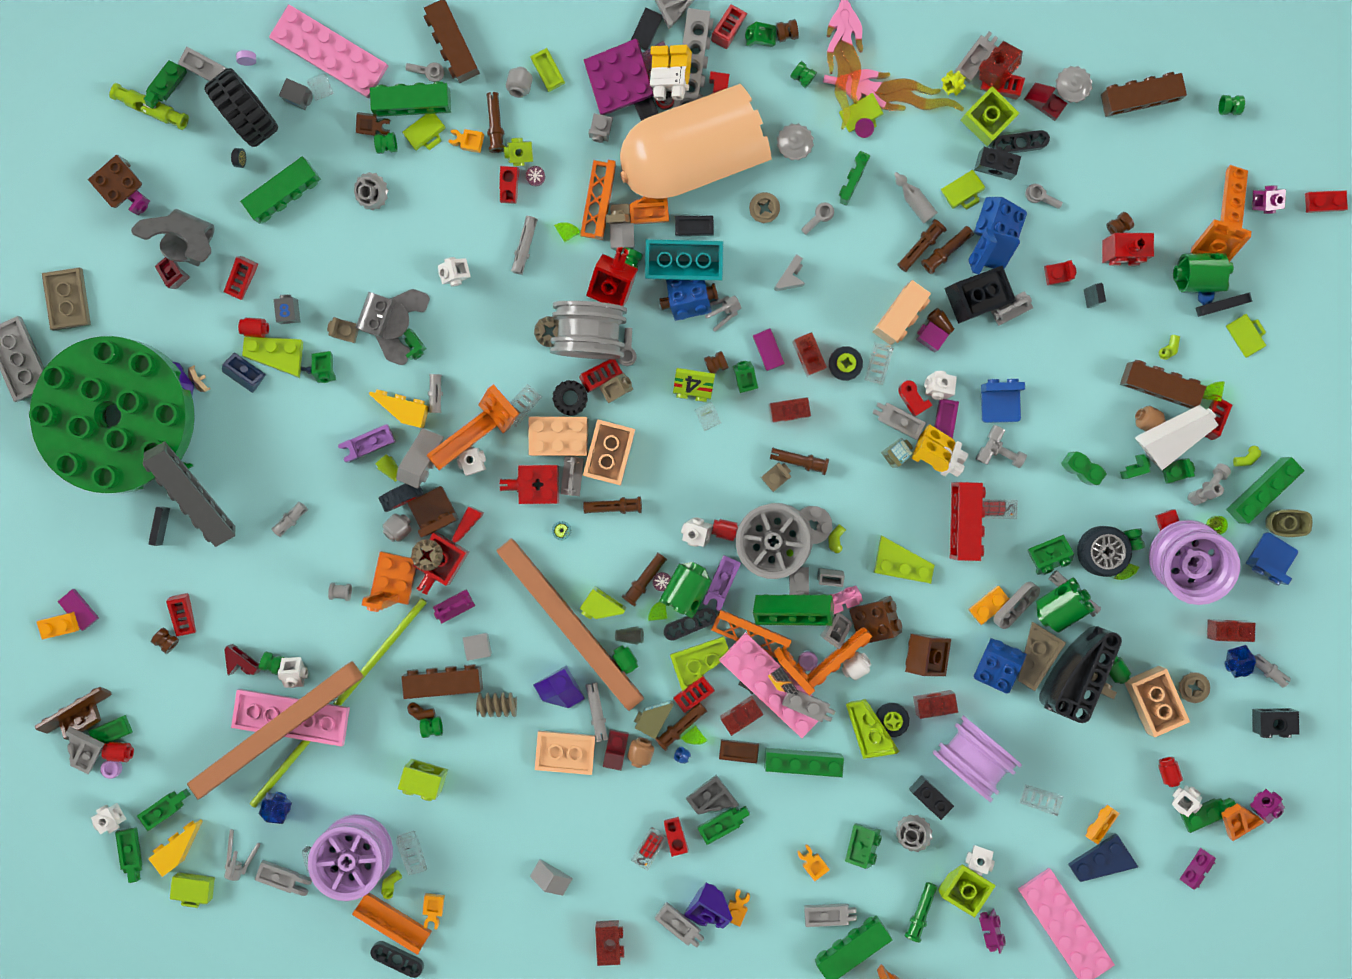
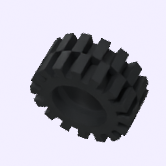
(558, 397)

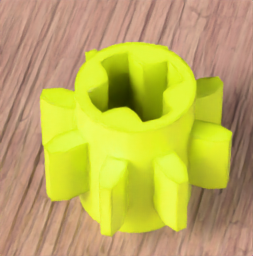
(953, 82)

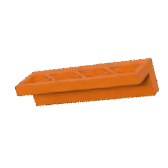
(605, 199)
(752, 627)
(392, 923)

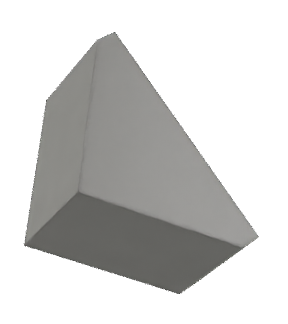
(838, 631)
(550, 879)

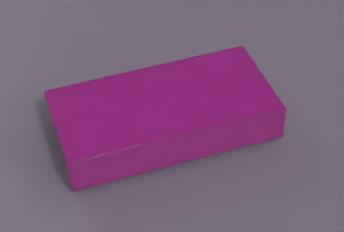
(768, 349)
(946, 416)
(75, 603)

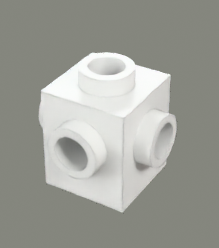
(453, 271)
(940, 385)
(477, 464)
(696, 532)
(292, 672)
(1184, 806)
(108, 818)
(985, 855)

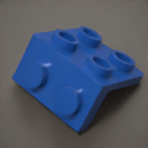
(1000, 216)
(993, 250)
(688, 298)
(1001, 400)
(1273, 559)
(1000, 665)

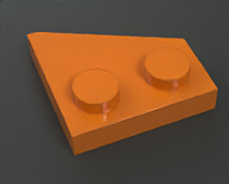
(649, 211)
(1239, 821)

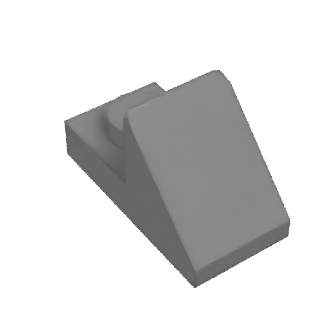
(788, 280)

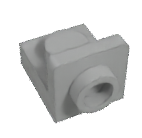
(600, 128)

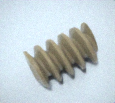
(496, 705)

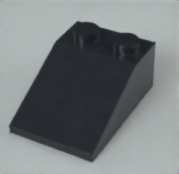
(980, 294)

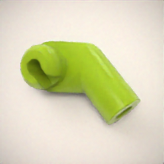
(388, 884)

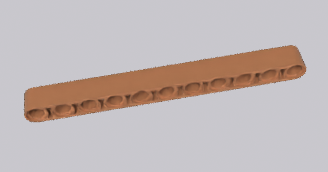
(570, 624)
(275, 730)

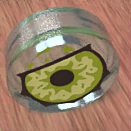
(561, 530)

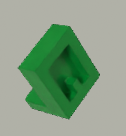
(761, 34)
(413, 340)
(323, 367)
(745, 376)
(1133, 470)
(1179, 470)

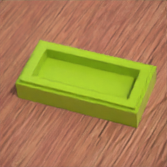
(547, 69)

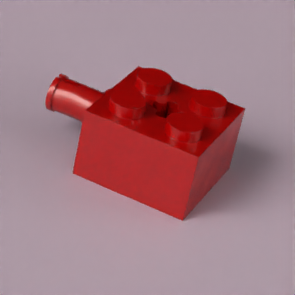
(1127, 248)
(612, 279)
(525, 484)
(454, 557)

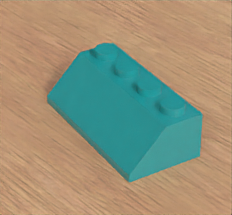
(684, 259)

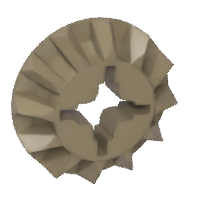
(762, 199)
(540, 330)
(436, 555)
(1197, 695)

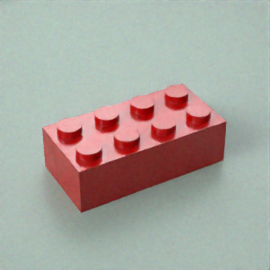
(966, 521)

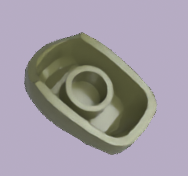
(1289, 523)

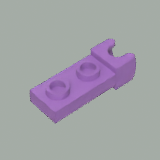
(368, 443)
(722, 581)

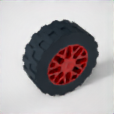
(399, 496)

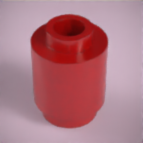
(253, 327)
(724, 529)
(117, 752)
(1170, 771)

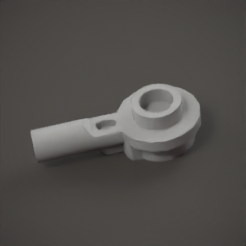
(433, 72)
(1036, 193)
(823, 212)
(629, 353)

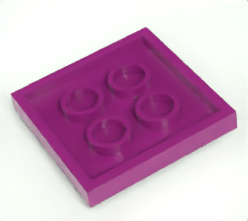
(619, 77)

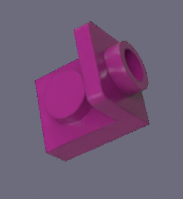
(140, 203)

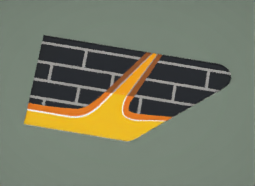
(782, 681)

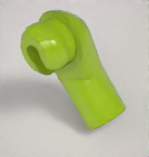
(1171, 349)
(1253, 455)
(834, 539)

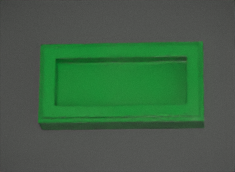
(112, 730)

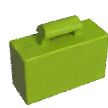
(865, 108)
(423, 131)
(963, 189)
(1246, 335)
(192, 889)

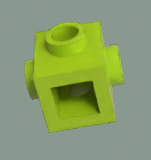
(525, 155)

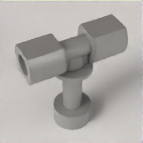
(994, 447)
(1211, 489)

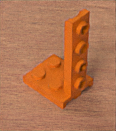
(1227, 234)
(496, 413)
(391, 582)
(830, 664)

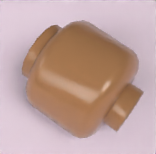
(1149, 418)
(640, 752)

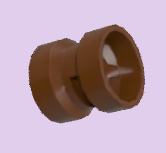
(787, 30)
(1121, 224)
(715, 363)
(164, 640)

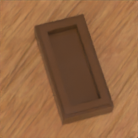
(738, 751)

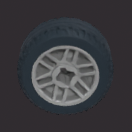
(1117, 553)

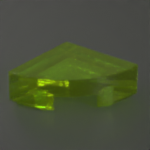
(567, 230)
(1214, 391)
(1128, 572)
(657, 612)
(694, 736)

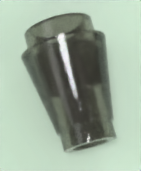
(630, 635)

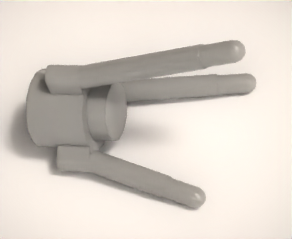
(730, 305)
(234, 868)

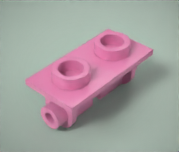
(850, 596)

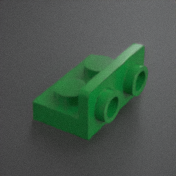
(1051, 555)
(863, 846)

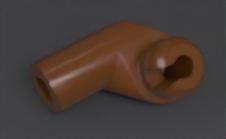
(419, 713)

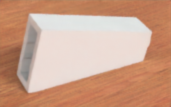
(1177, 435)

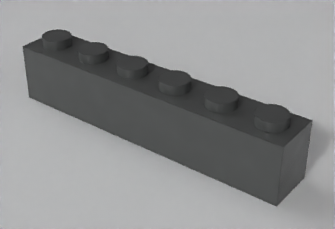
(189, 494)

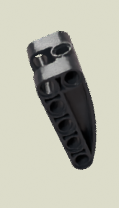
(1073, 673)

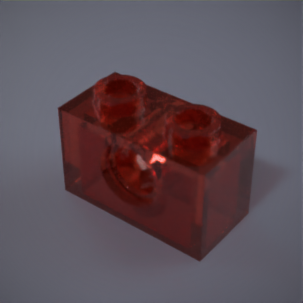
(1000, 65)
(809, 354)
(789, 410)
(1231, 630)
(935, 704)
(741, 715)
(609, 931)

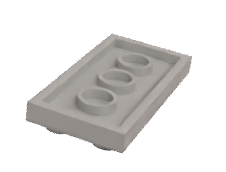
(18, 359)

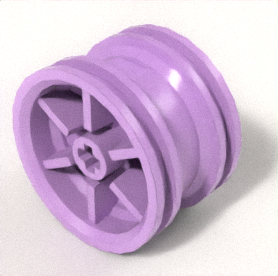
(1207, 585)
(976, 759)
(337, 884)

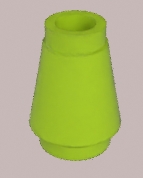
(388, 467)

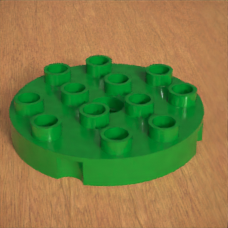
(72, 404)

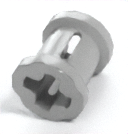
(340, 591)

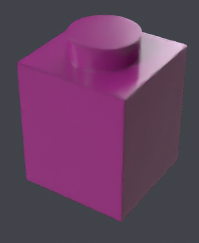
(931, 336)

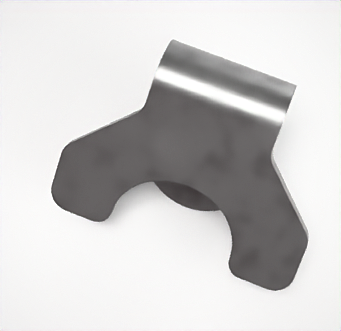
(184, 238)
(390, 319)

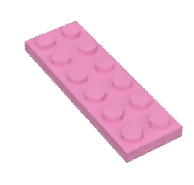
(328, 51)
(752, 666)
(256, 709)
(1066, 926)

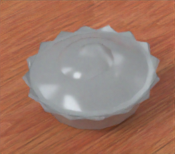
(1073, 84)
(795, 141)
(371, 191)
(914, 833)

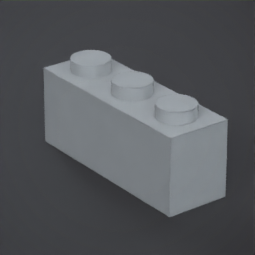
(416, 464)

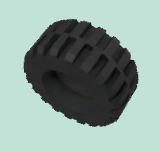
(241, 107)

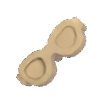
(200, 386)

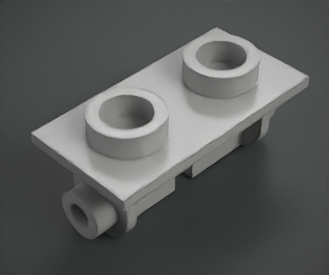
(1014, 309)
(572, 476)

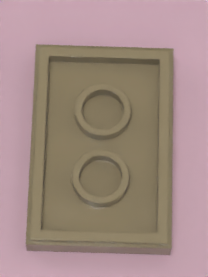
(66, 299)

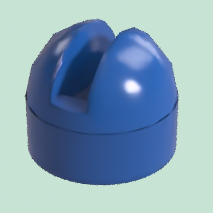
(1206, 297)
(682, 755)

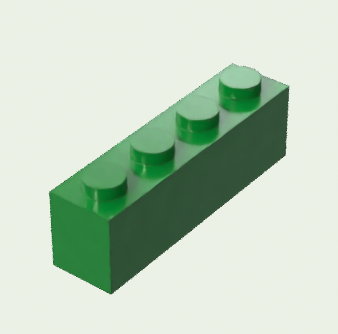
(410, 99)
(280, 190)
(1265, 490)
(793, 610)
(803, 762)
(853, 949)

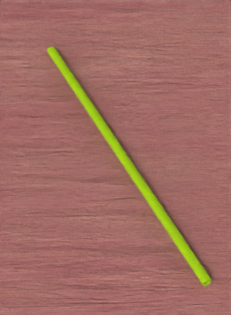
(340, 700)

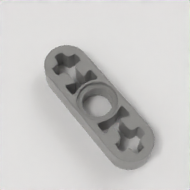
(1029, 592)

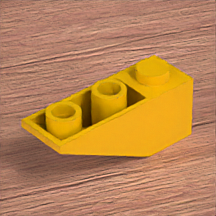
(405, 411)
(175, 852)

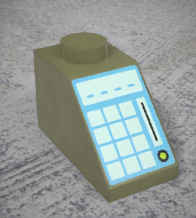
(898, 452)
(653, 718)

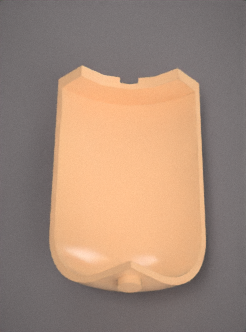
(694, 145)

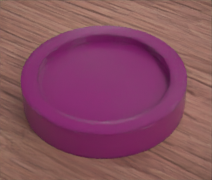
(864, 127)

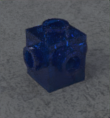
(1240, 661)
(275, 807)

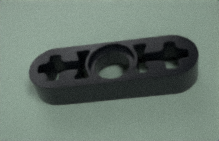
(1034, 146)
(1224, 304)
(678, 634)
(396, 951)

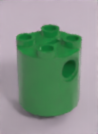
(1203, 272)
(686, 588)
(1064, 606)

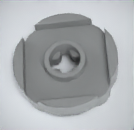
(824, 521)

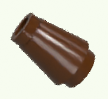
(940, 319)

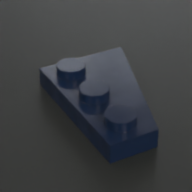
(1103, 860)

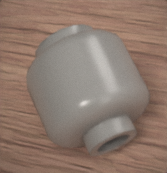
(519, 82)
(397, 527)

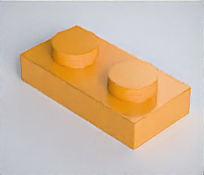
(989, 605)
(58, 625)
(1099, 828)

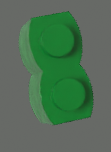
(1085, 470)

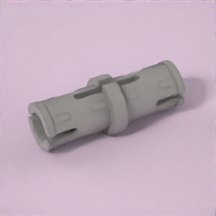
(435, 393)
(289, 519)
(1271, 670)

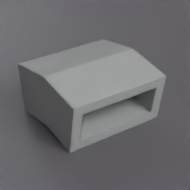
(622, 235)
(831, 573)
(477, 646)

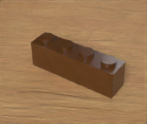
(453, 44)
(1143, 94)
(1162, 384)
(442, 682)

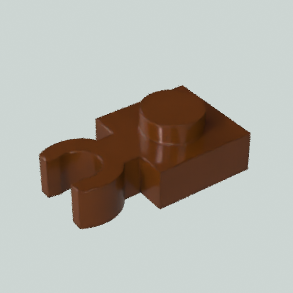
(368, 124)

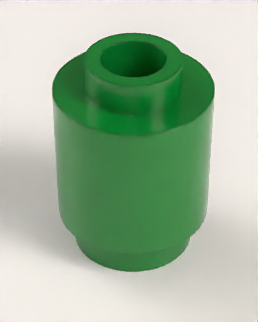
(625, 659)
(1119, 671)

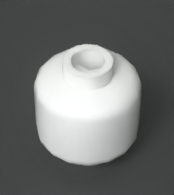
(856, 666)

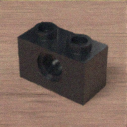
(997, 163)
(1264, 719)
(931, 797)

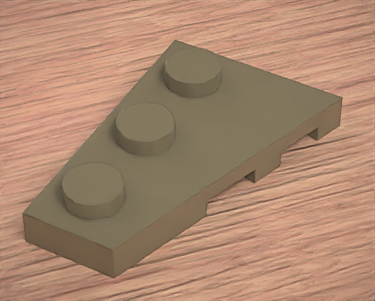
(1041, 653)

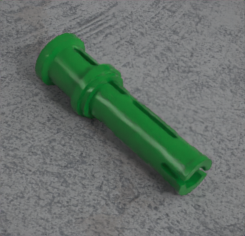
(918, 920)

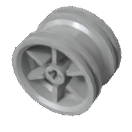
(588, 330)
(757, 561)

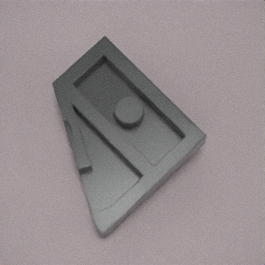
(711, 797)

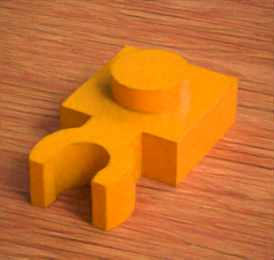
(469, 140)
(814, 864)
(433, 907)
(737, 908)

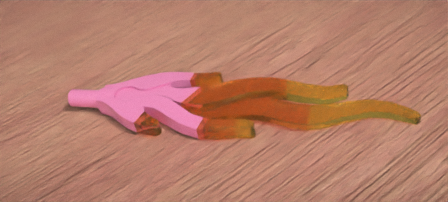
(847, 59)
(894, 90)

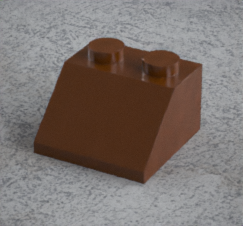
(928, 655)

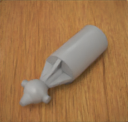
(916, 199)

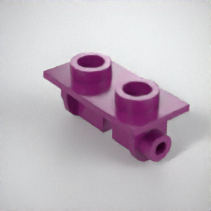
(453, 606)
(1195, 871)
(991, 923)

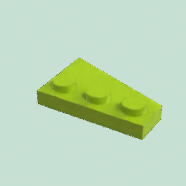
(275, 352)
(901, 563)
(697, 660)
(869, 731)

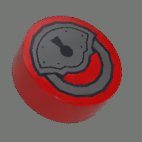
(666, 104)

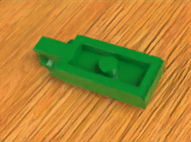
(164, 83)
(854, 176)
(162, 809)
(1207, 814)
(722, 824)
(129, 853)

